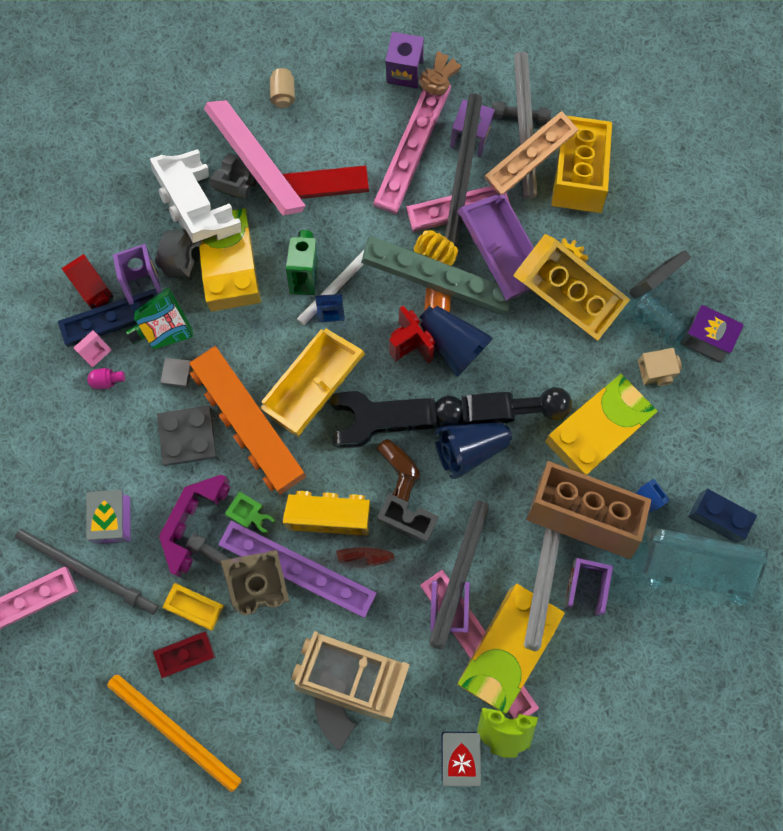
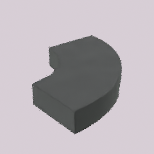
(333, 722)

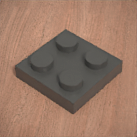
(186, 435)

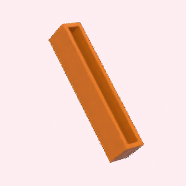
(247, 420)

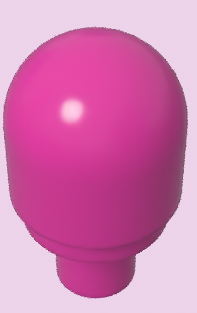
(104, 378)

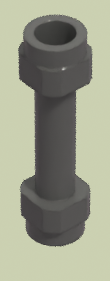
(541, 116)
(198, 544)

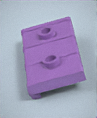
(499, 240)

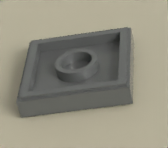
(660, 274)

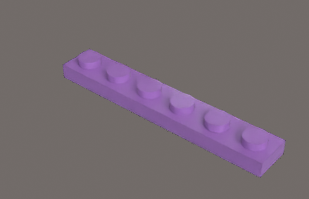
(301, 570)

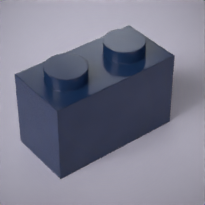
(722, 516)

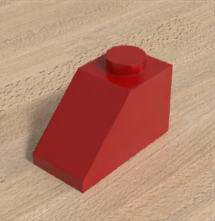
(87, 282)

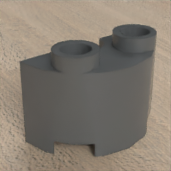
(233, 178)
(175, 253)

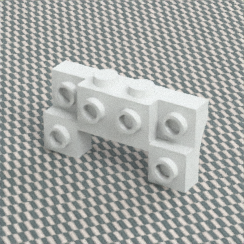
(186, 199)

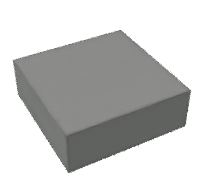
(176, 372)

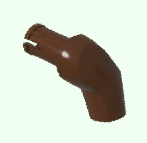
(403, 465)

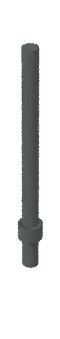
(131, 596)

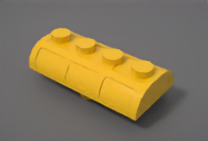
(311, 381)

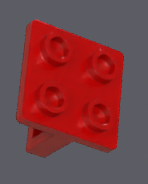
(410, 337)

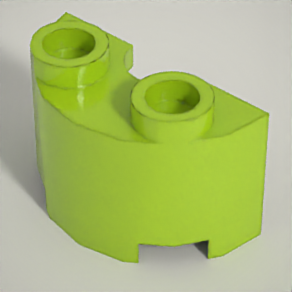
(505, 735)

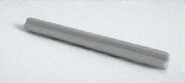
(525, 115)
(542, 590)

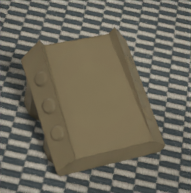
(255, 582)

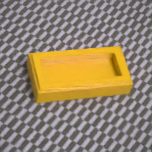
(193, 606)

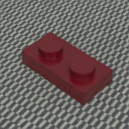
(184, 654)

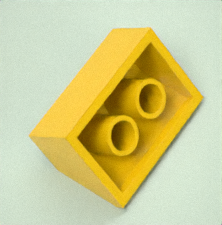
(327, 513)

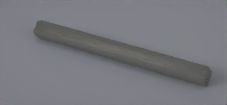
(463, 167)
(459, 575)

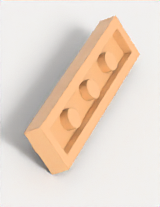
(531, 153)

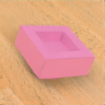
(92, 348)

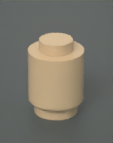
(282, 88)

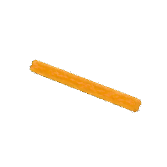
(174, 733)

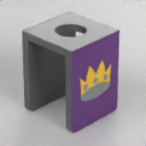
(711, 333)

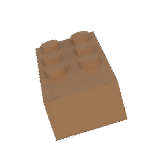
(589, 510)

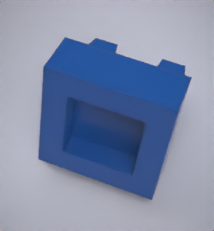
(653, 491)

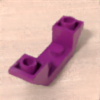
(211, 489)

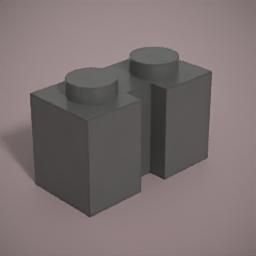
(400, 519)

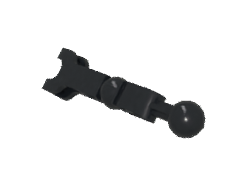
(447, 411)

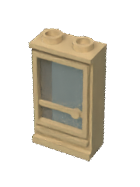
(350, 677)

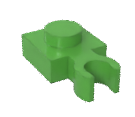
(247, 511)

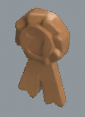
(436, 80)

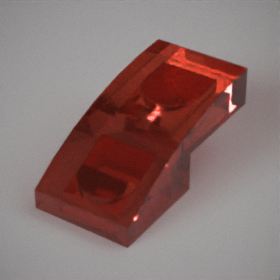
(373, 555)

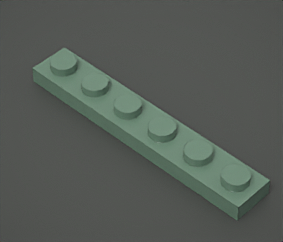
(434, 275)

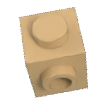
(659, 367)

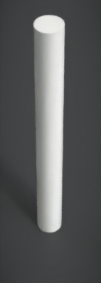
(333, 288)

